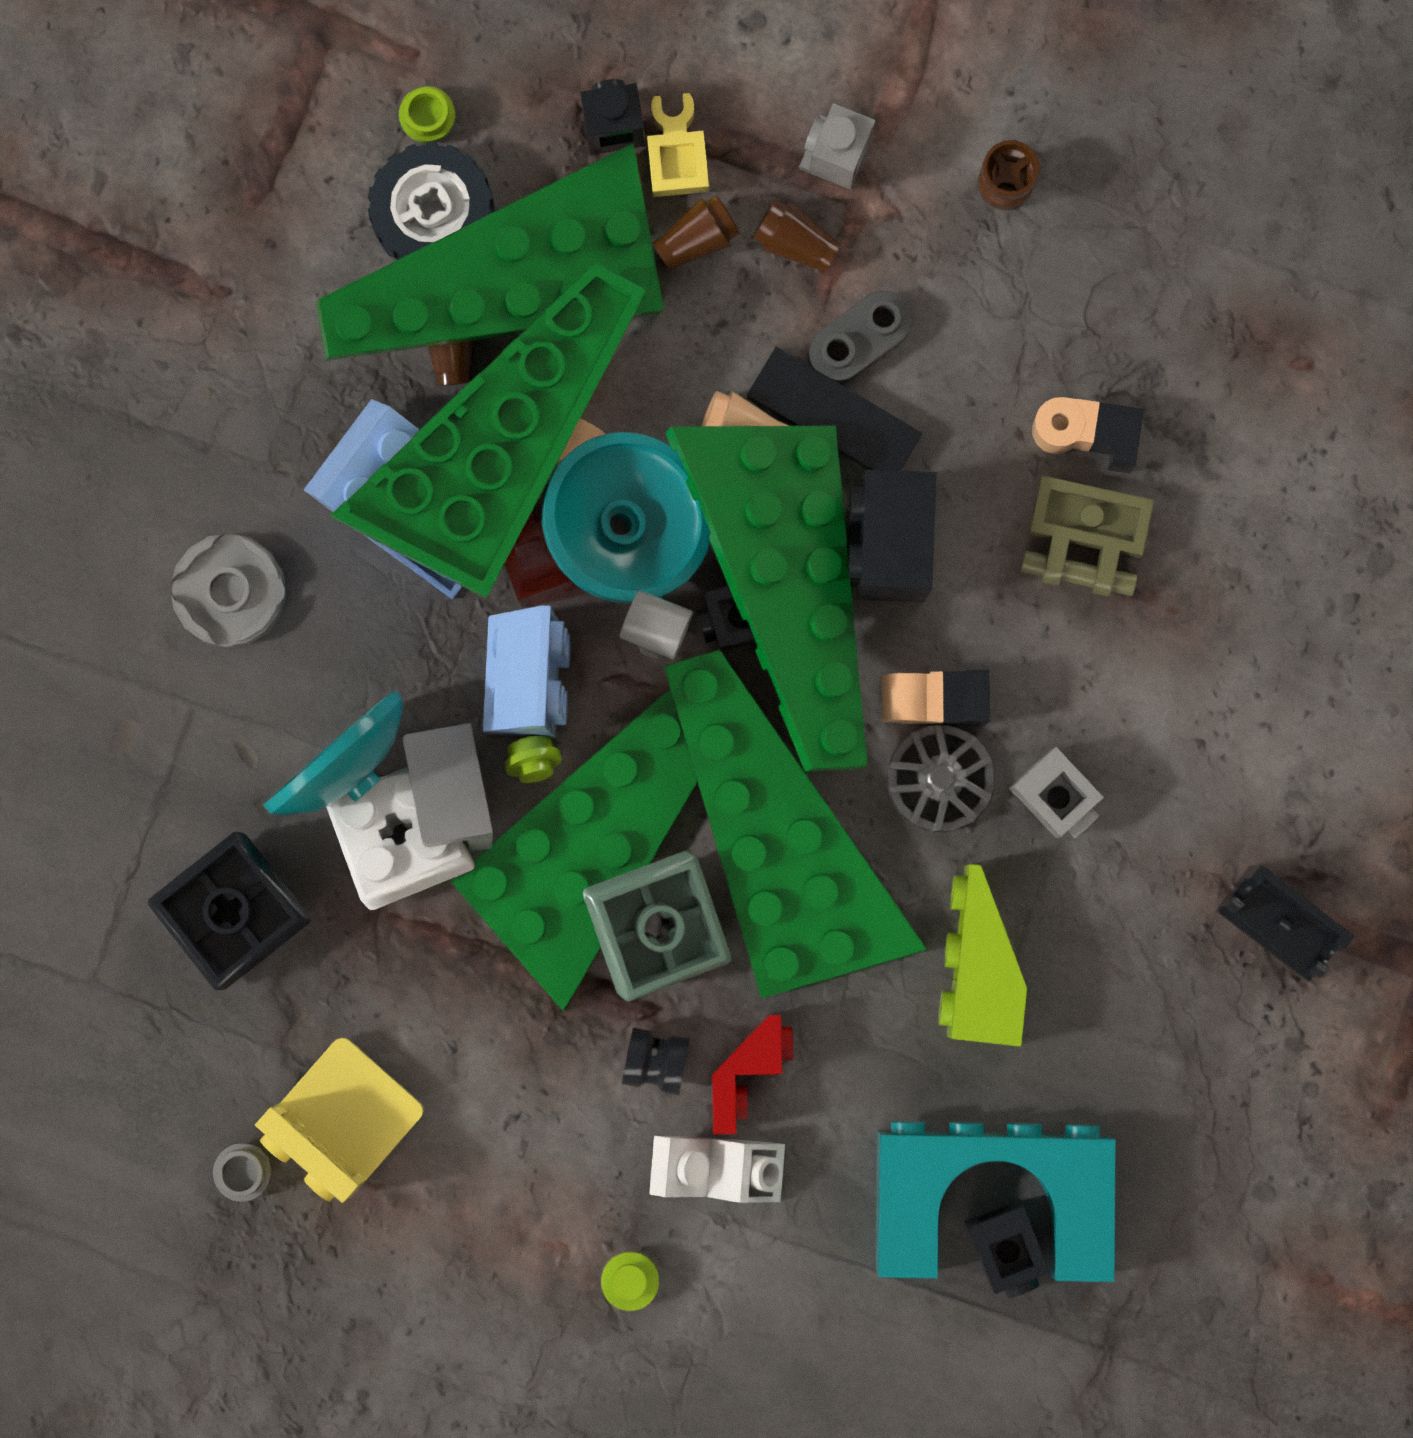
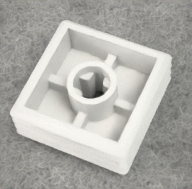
(376, 863)

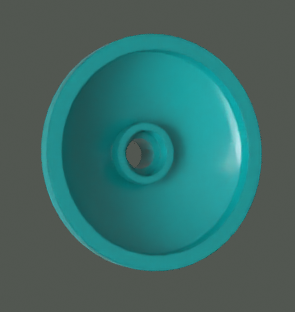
(646, 489)
(343, 765)

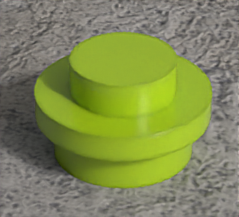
(427, 114)
(532, 759)
(630, 1281)

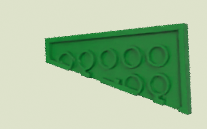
(501, 268)
(483, 460)
(785, 556)
(581, 834)
(790, 867)

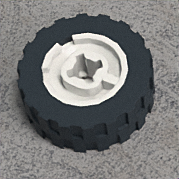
(426, 197)

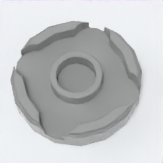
(228, 590)

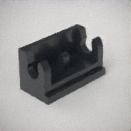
(1284, 922)

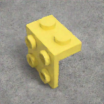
(340, 1120)

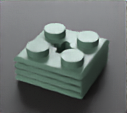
(689, 942)

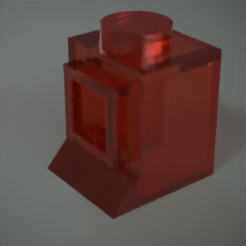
(539, 579)

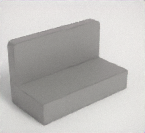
(448, 787)

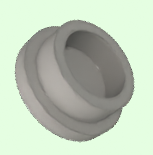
(242, 1172)

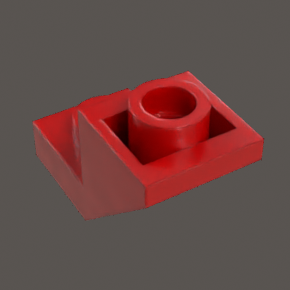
(756, 1055)

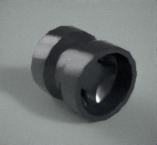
(655, 1061)

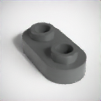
(861, 336)

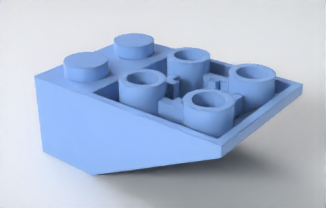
(363, 449)
(523, 673)

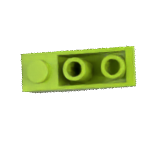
(987, 981)

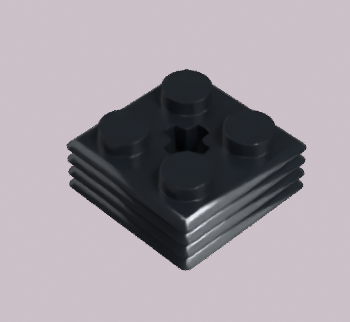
(192, 906)

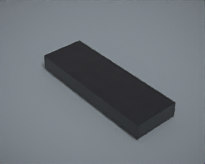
(813, 399)

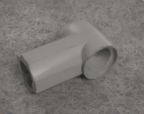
(656, 625)

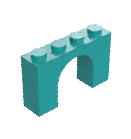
(1071, 1167)

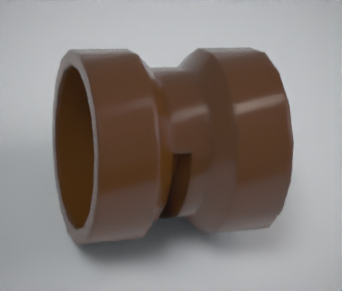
(1015, 166)

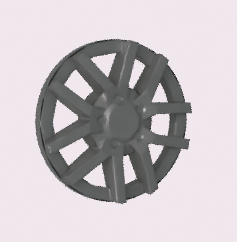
(940, 778)

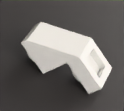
(717, 1168)

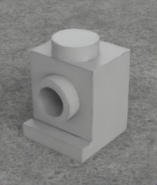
(837, 146)
(1057, 771)

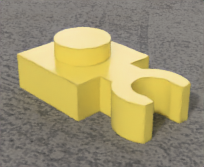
(677, 156)

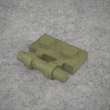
(1092, 519)

